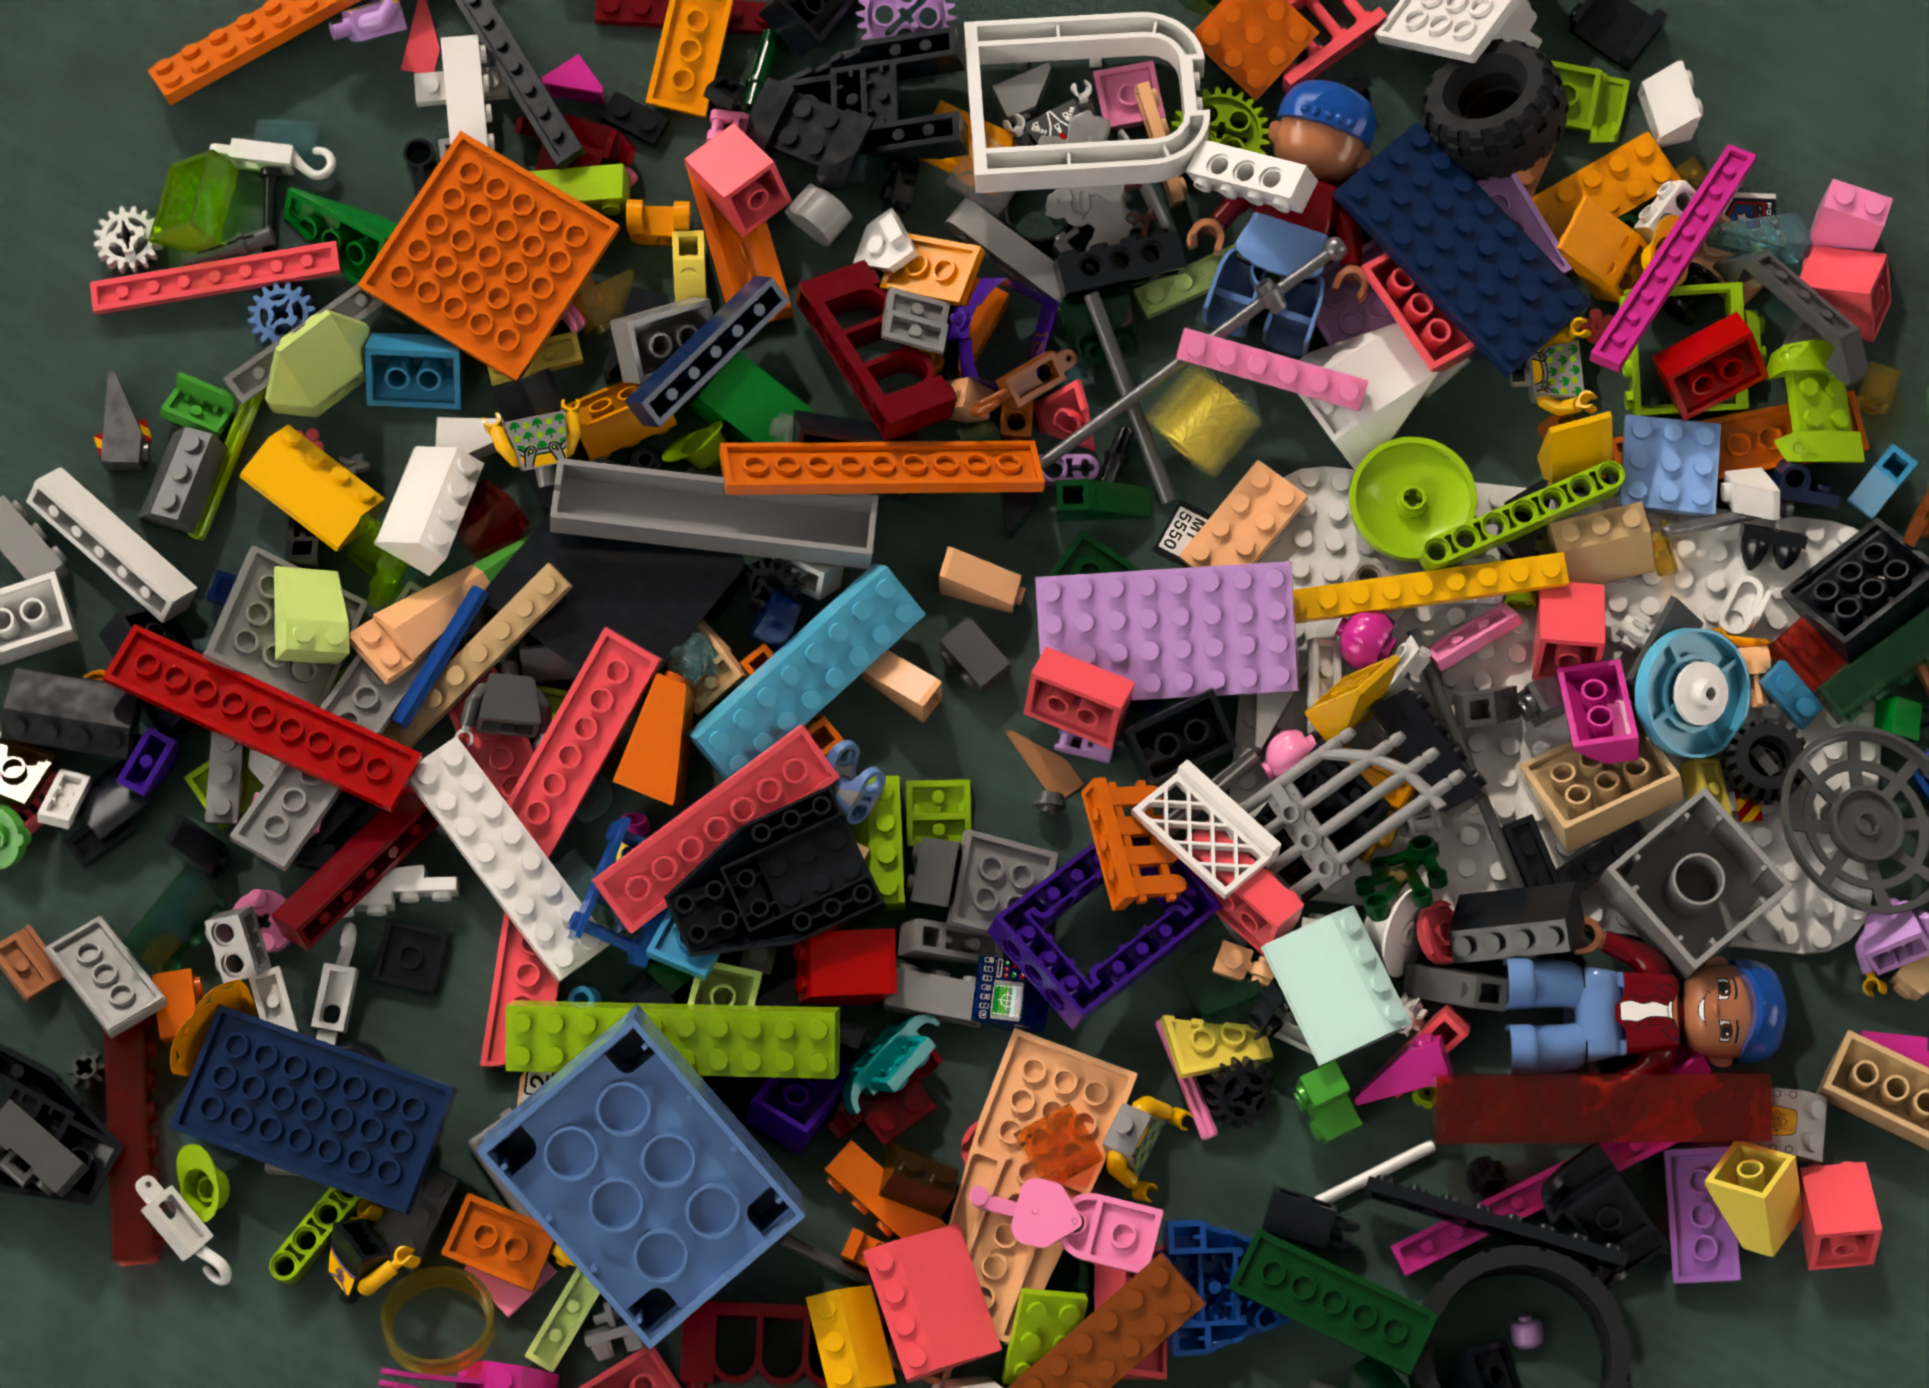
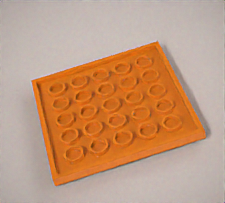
(489, 257)

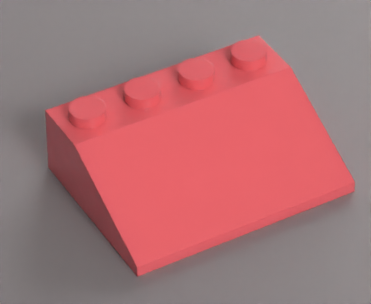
(932, 1302)

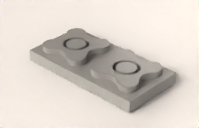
(105, 976)

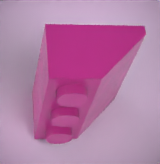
(1599, 711)

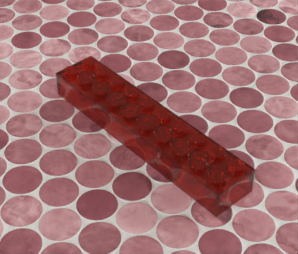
(1601, 1107)

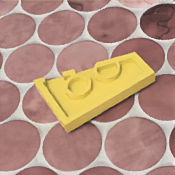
(1202, 1046)

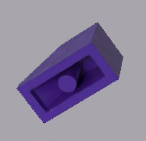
(149, 762)

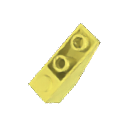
(689, 264)

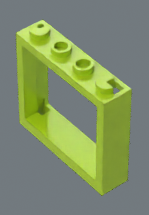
(1632, 399)

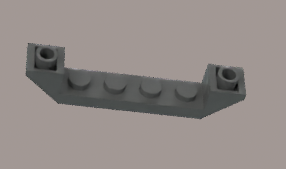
(1848, 357)

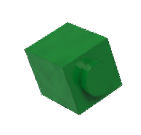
(1899, 717)

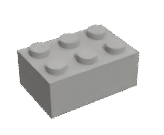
(654, 335)

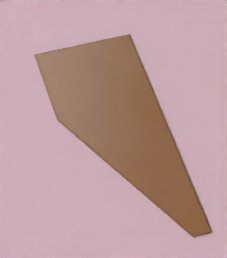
(1049, 768)

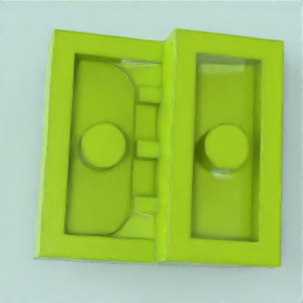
(937, 809)

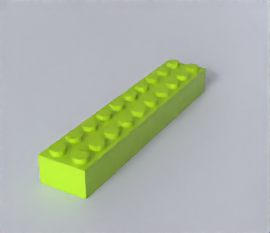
(710, 1037)

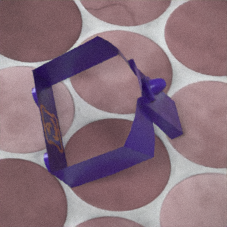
(961, 316)

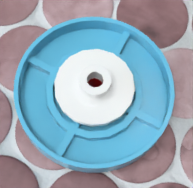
(1692, 692)

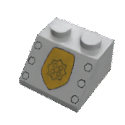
(1797, 1124)

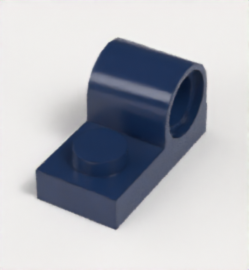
(1800, 489)

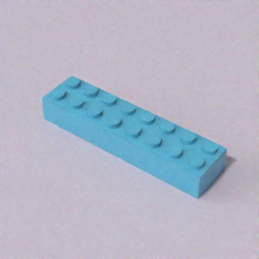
(807, 670)

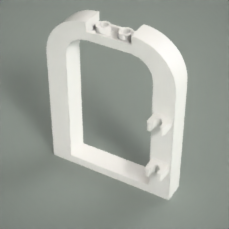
(1091, 39)

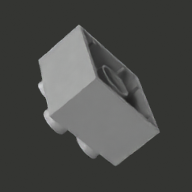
(1694, 884)

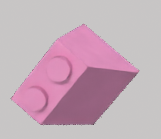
(1849, 218)

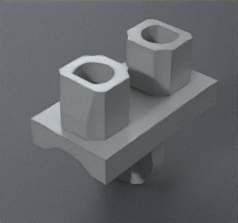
(600, 1337)

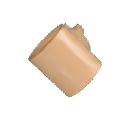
(1758, 664)

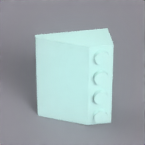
(1336, 985)

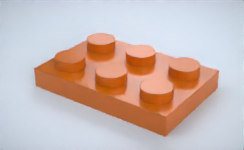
(499, 1243)

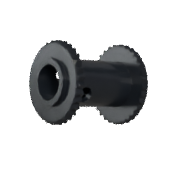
(1681, 307)

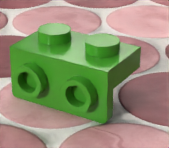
(199, 405)

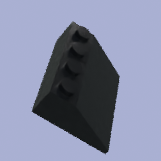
(1862, 590)

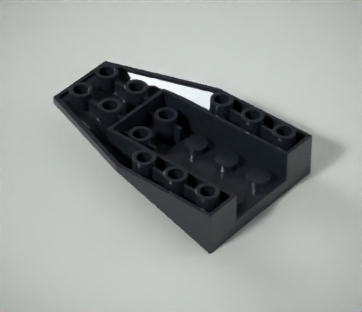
(776, 882)

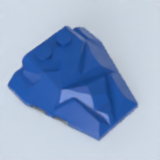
(1209, 1261)

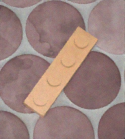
(1157, 127)

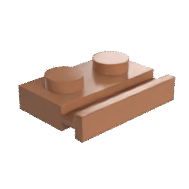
(27, 964)

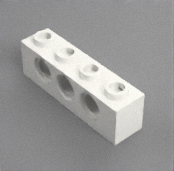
(1251, 176)

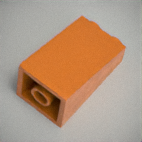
(658, 746)

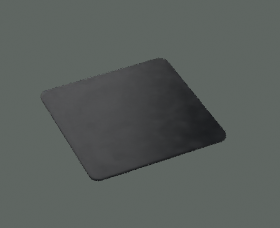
(634, 588)

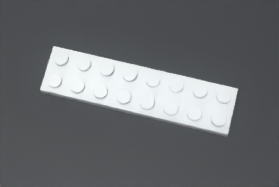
(504, 856)

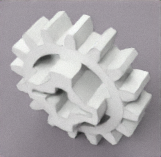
(114, 238)

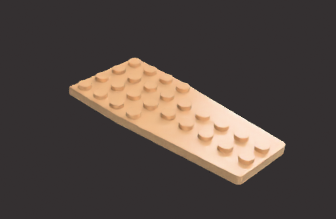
(1029, 1085)

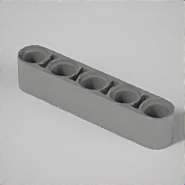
(1005, 248)

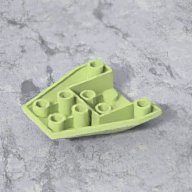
(317, 365)

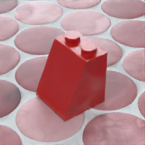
(846, 967)

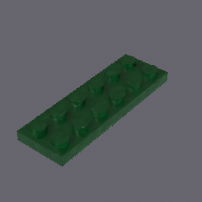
(1334, 1302)

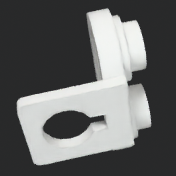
(1743, 606)

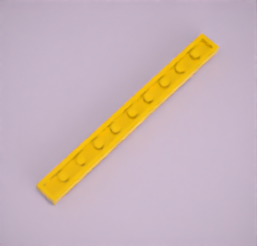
(1431, 587)

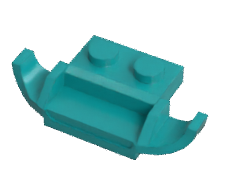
(889, 1060)

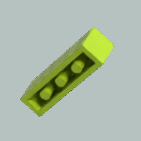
(599, 187)

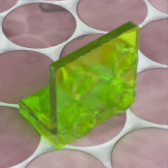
(382, 566)

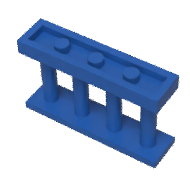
(580, 922)

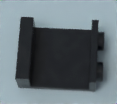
(1616, 29)

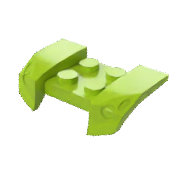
(1594, 100)
(1815, 405)

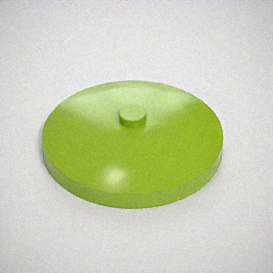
(1410, 494)

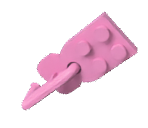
(1113, 1232)

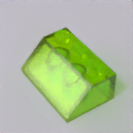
(194, 203)

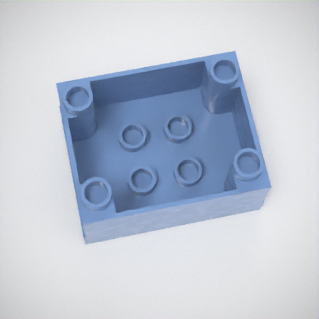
(643, 1176)

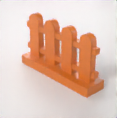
(1115, 850)

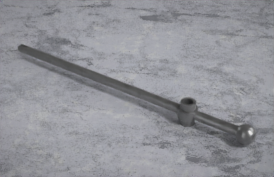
(1269, 297)

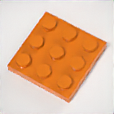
(1254, 40)

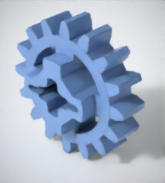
(289, 305)

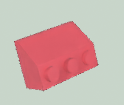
(1078, 697)

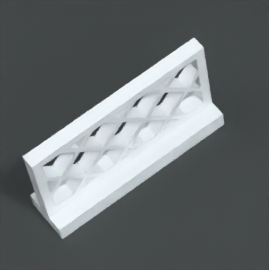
(1229, 818)

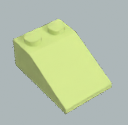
(309, 616)

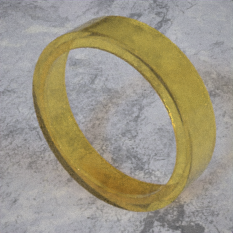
(431, 1278)

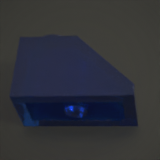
(774, 622)

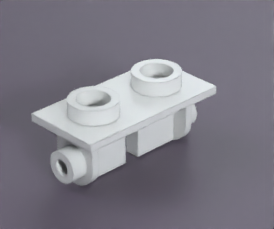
(1411, 660)

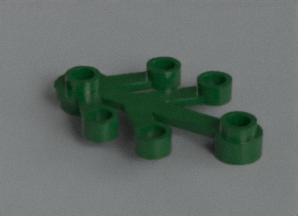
(1420, 851)

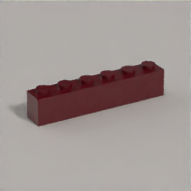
(354, 871)

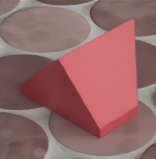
(1064, 413)

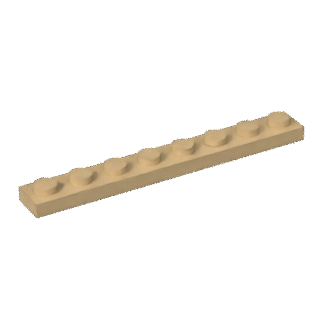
(484, 652)

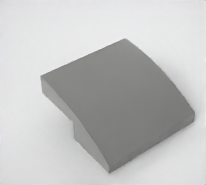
(915, 320)

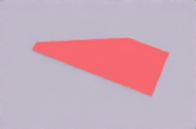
(422, 44)

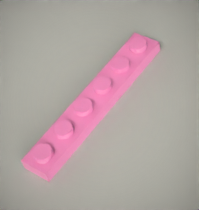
(1271, 369)

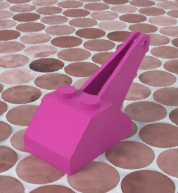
(482, 1375)

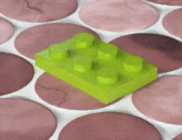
(1039, 1325)

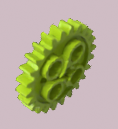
(1226, 110)

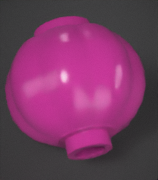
(1366, 638)

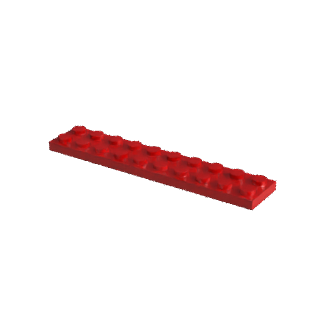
(263, 718)

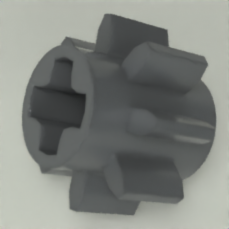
(81, 1077)

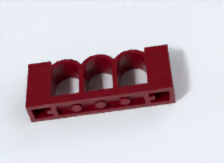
(893, 413)
(701, 1340)

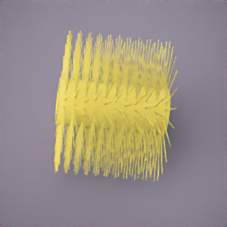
(1202, 420)

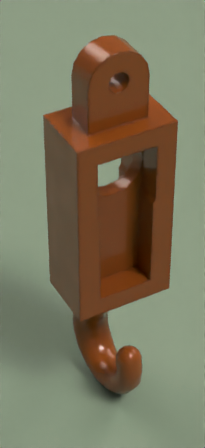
(1023, 384)

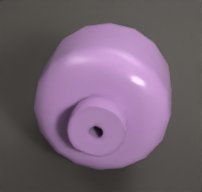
(1527, 1332)

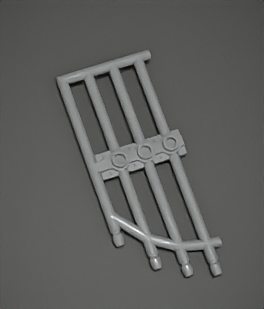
(1311, 837)

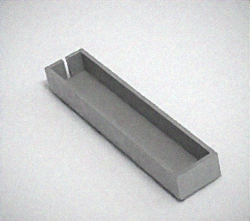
(698, 514)

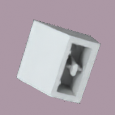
(1670, 105)

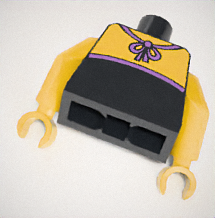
(359, 1257)

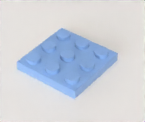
(1670, 465)

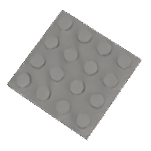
(246, 633)

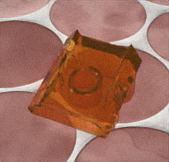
(1058, 1146)

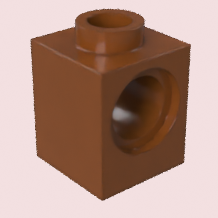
(1023, 414)

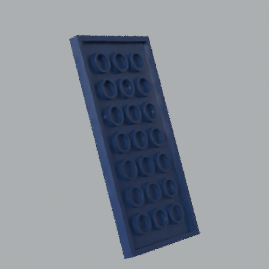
(1461, 249)
(314, 1109)

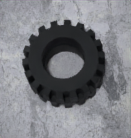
(1742, 773)

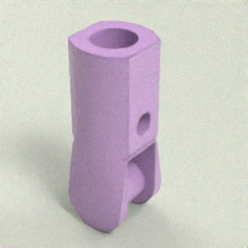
(1087, 748)

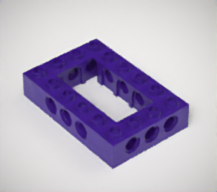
(1073, 996)

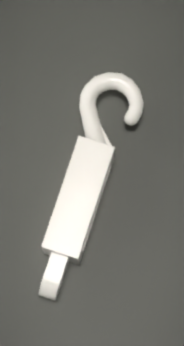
(258, 154)
(337, 989)
(183, 1232)

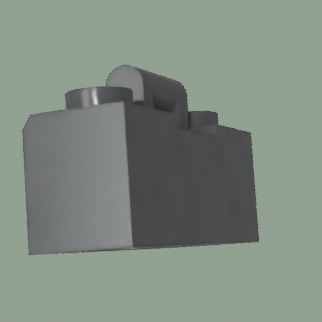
(48, 1157)

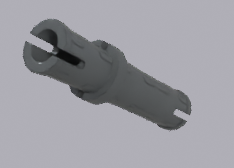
(239, 245)

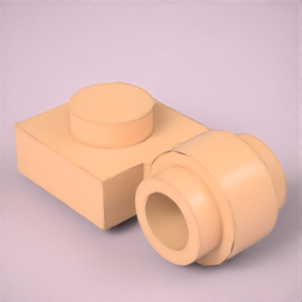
(1235, 961)

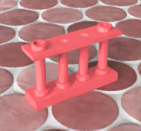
(1342, 43)

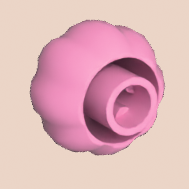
(1285, 750)

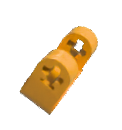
(655, 223)

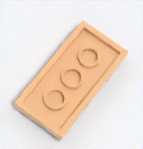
(1246, 520)

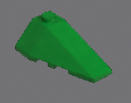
(355, 230)

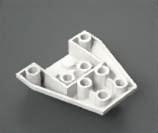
(1393, 390)

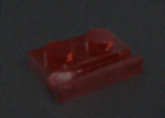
(1807, 654)

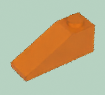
(985, 318)

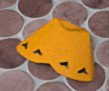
(188, 1047)

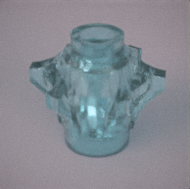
(695, 657)

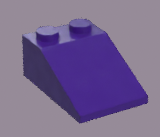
(795, 1107)

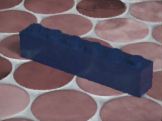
(707, 351)

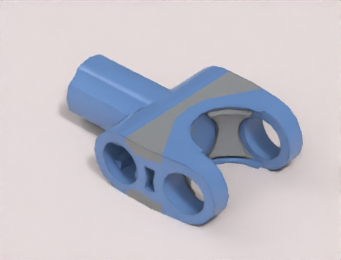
(850, 790)

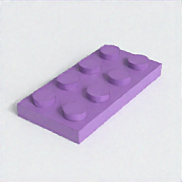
(1699, 1234)

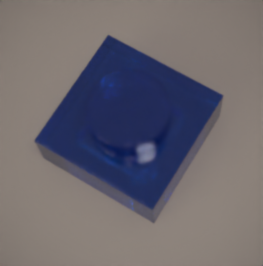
(221, 587)

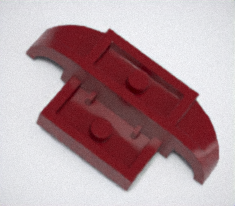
(597, 139)
(890, 1112)

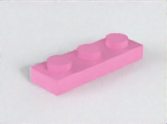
(1473, 636)

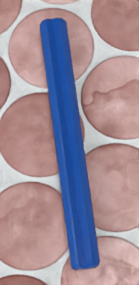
(439, 656)

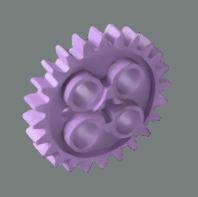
(877, 30)

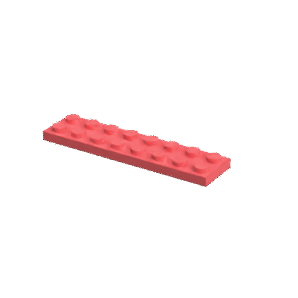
(581, 737)
(772, 780)

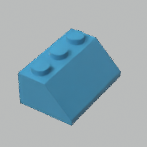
(413, 371)

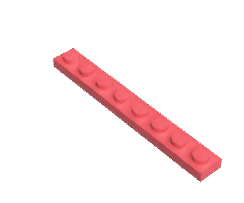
(215, 277)

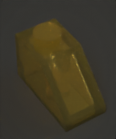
(604, 302)

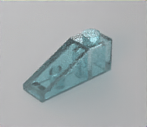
(1780, 234)

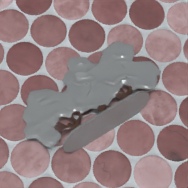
(1102, 205)

